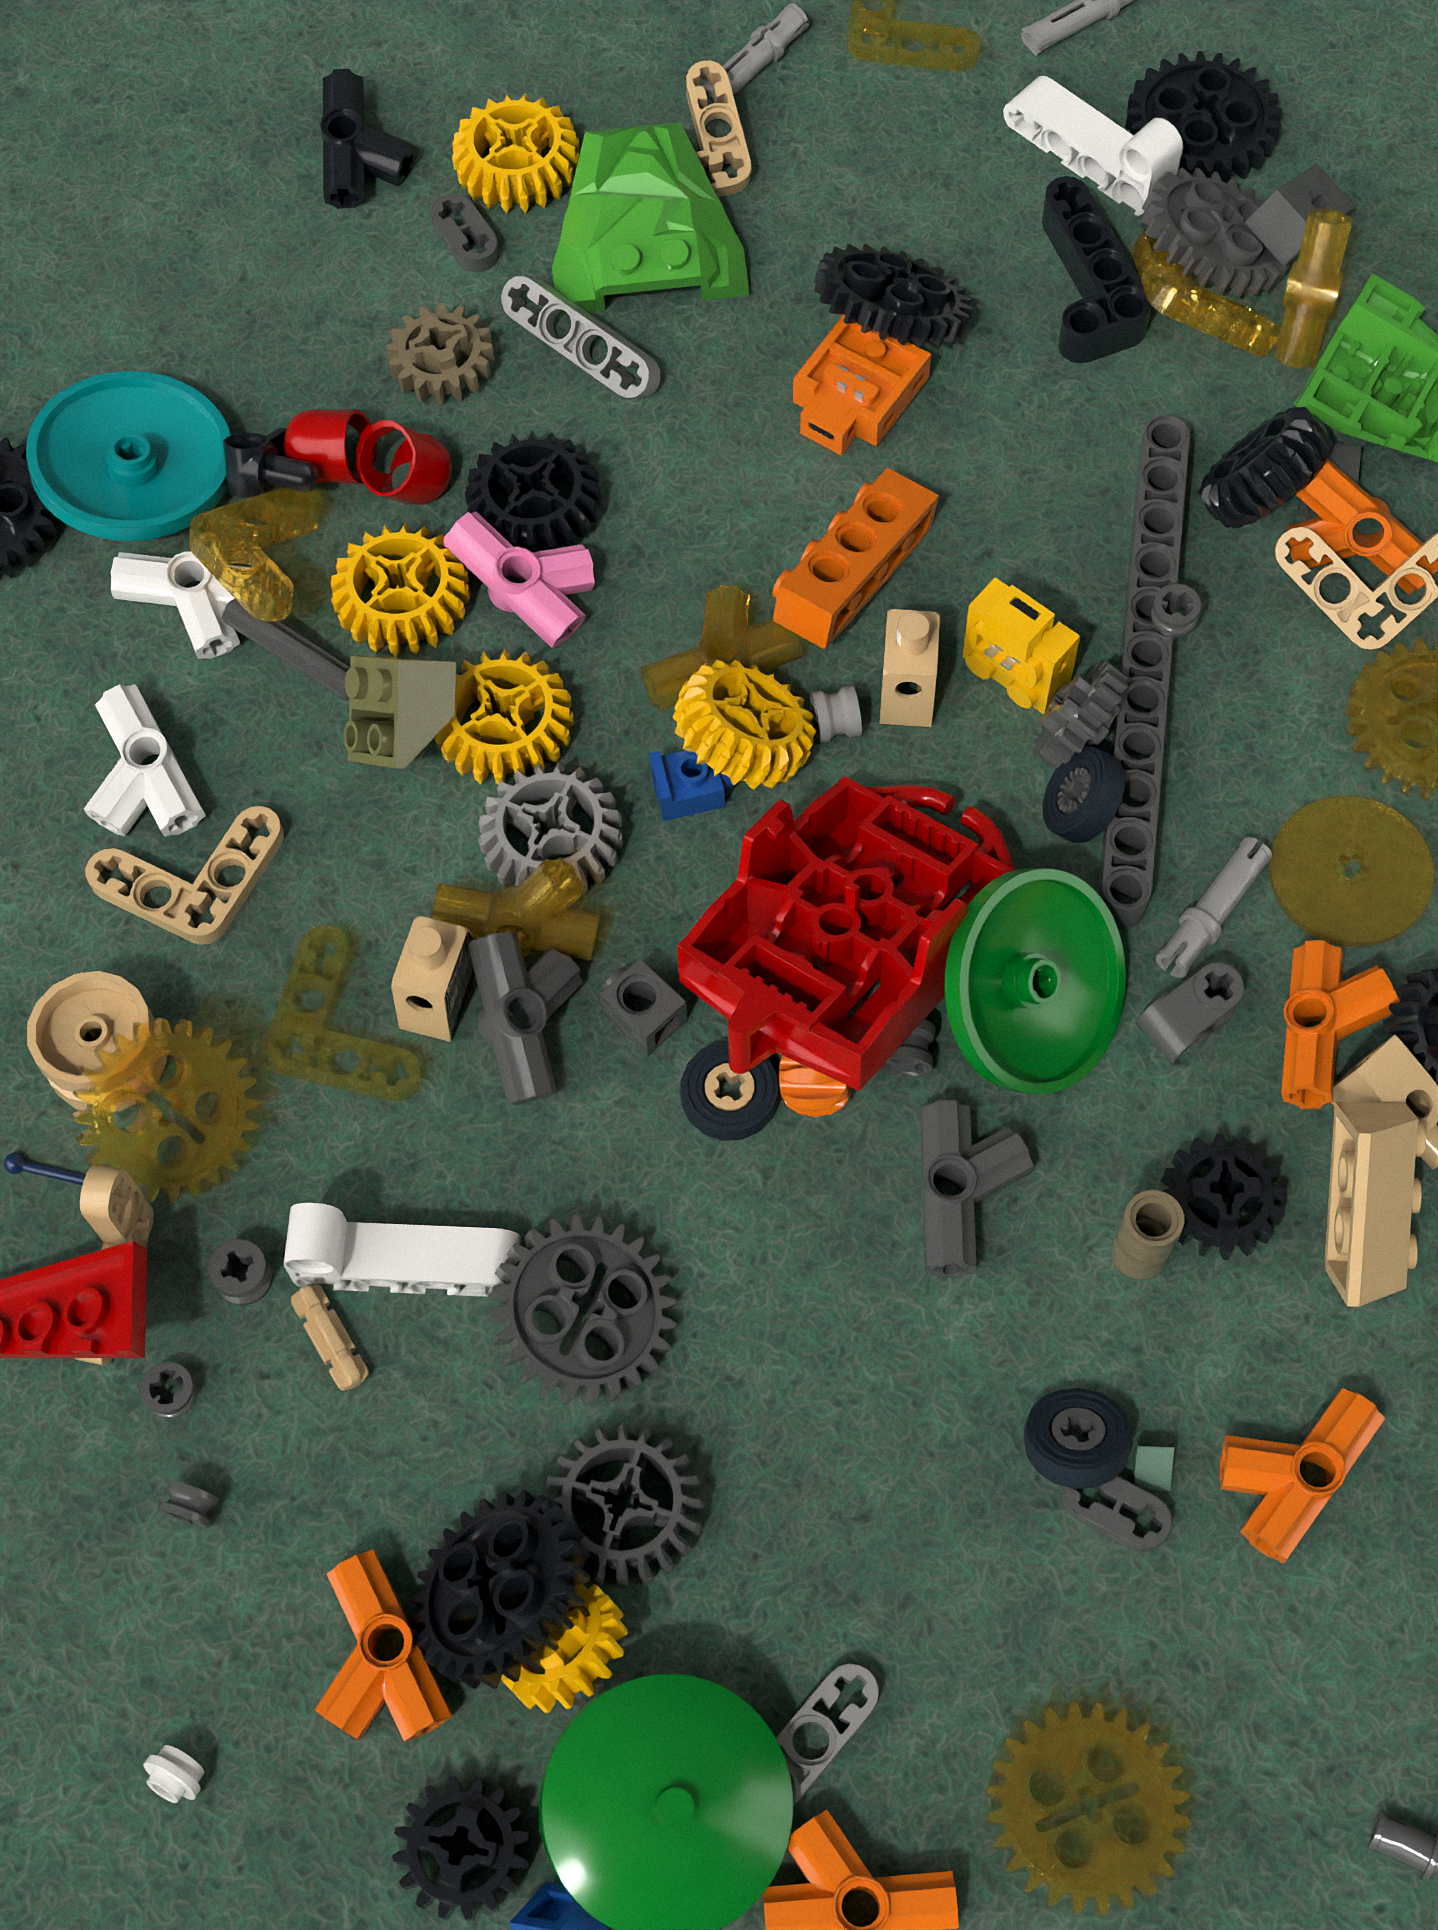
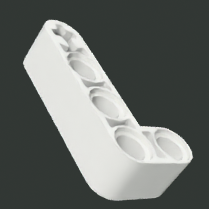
(1094, 144)
(398, 1256)

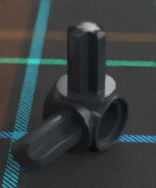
(259, 464)

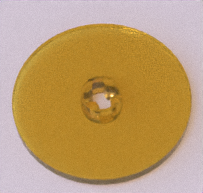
(1372, 905)

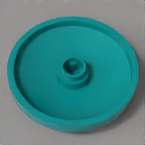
(128, 455)

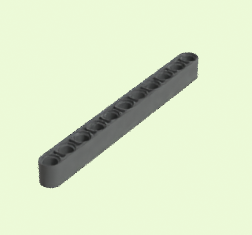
(1146, 686)

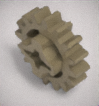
(440, 353)

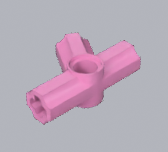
(544, 574)

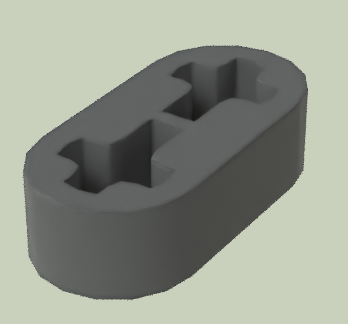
(472, 227)
(1115, 1525)

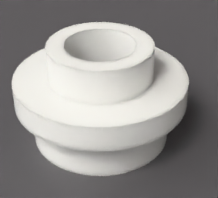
(173, 1774)

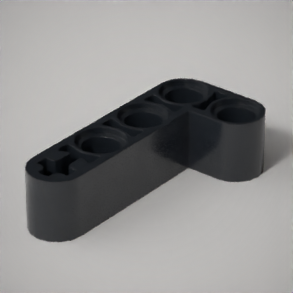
(1114, 301)

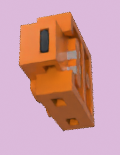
(857, 386)

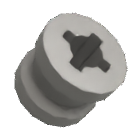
(836, 713)

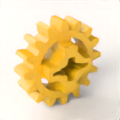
(580, 1655)

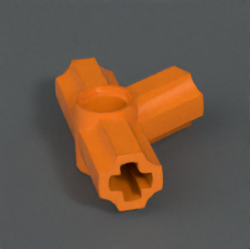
(1342, 505)
(1342, 1009)
(1274, 1472)
(365, 1680)
(835, 1870)

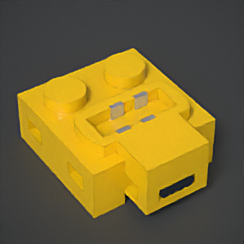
(1016, 646)

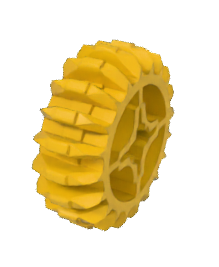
(515, 167)
(399, 604)
(515, 693)
(744, 724)

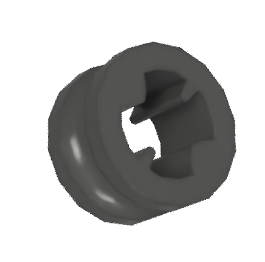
(1176, 624)
(155, 1379)
(188, 1504)

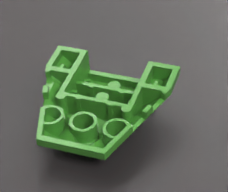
(644, 221)
(1379, 373)

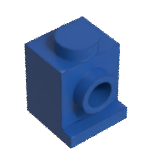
(680, 794)

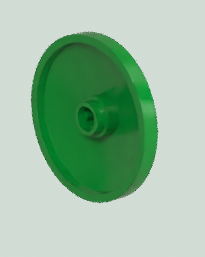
(1035, 981)
(666, 1805)

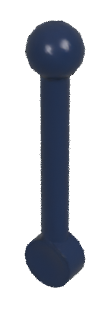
(16, 1163)

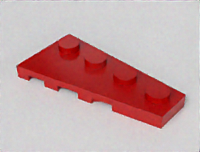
(77, 1307)

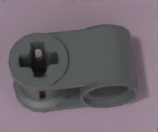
(1188, 1015)

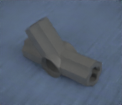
(531, 998)
(974, 1169)

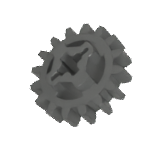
(1080, 714)

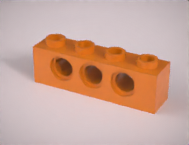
(853, 557)

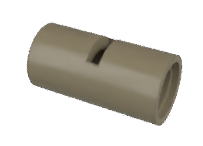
(1147, 1234)

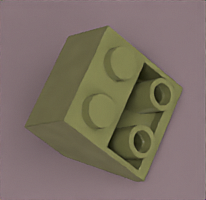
(396, 707)

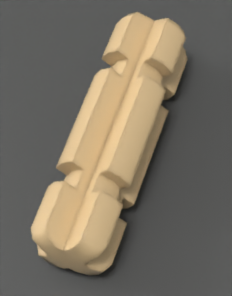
(329, 1337)

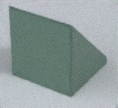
(1153, 1467)

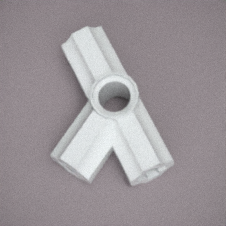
(163, 582)
(135, 786)

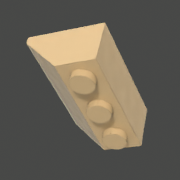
(1372, 1199)

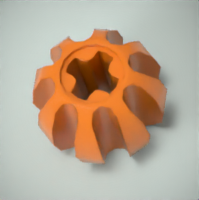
(809, 1090)

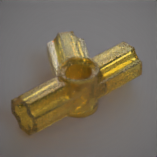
(1313, 287)
(723, 639)
(531, 909)

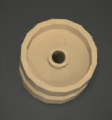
(78, 1018)

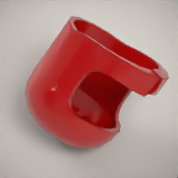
(321, 439)
(428, 471)

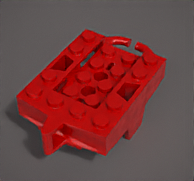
(828, 900)

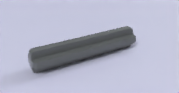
(290, 648)

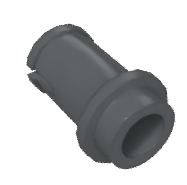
(1406, 1844)

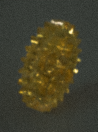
(1386, 721)
(198, 1071)
(1110, 1862)

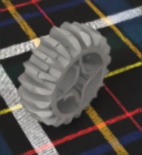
(562, 793)

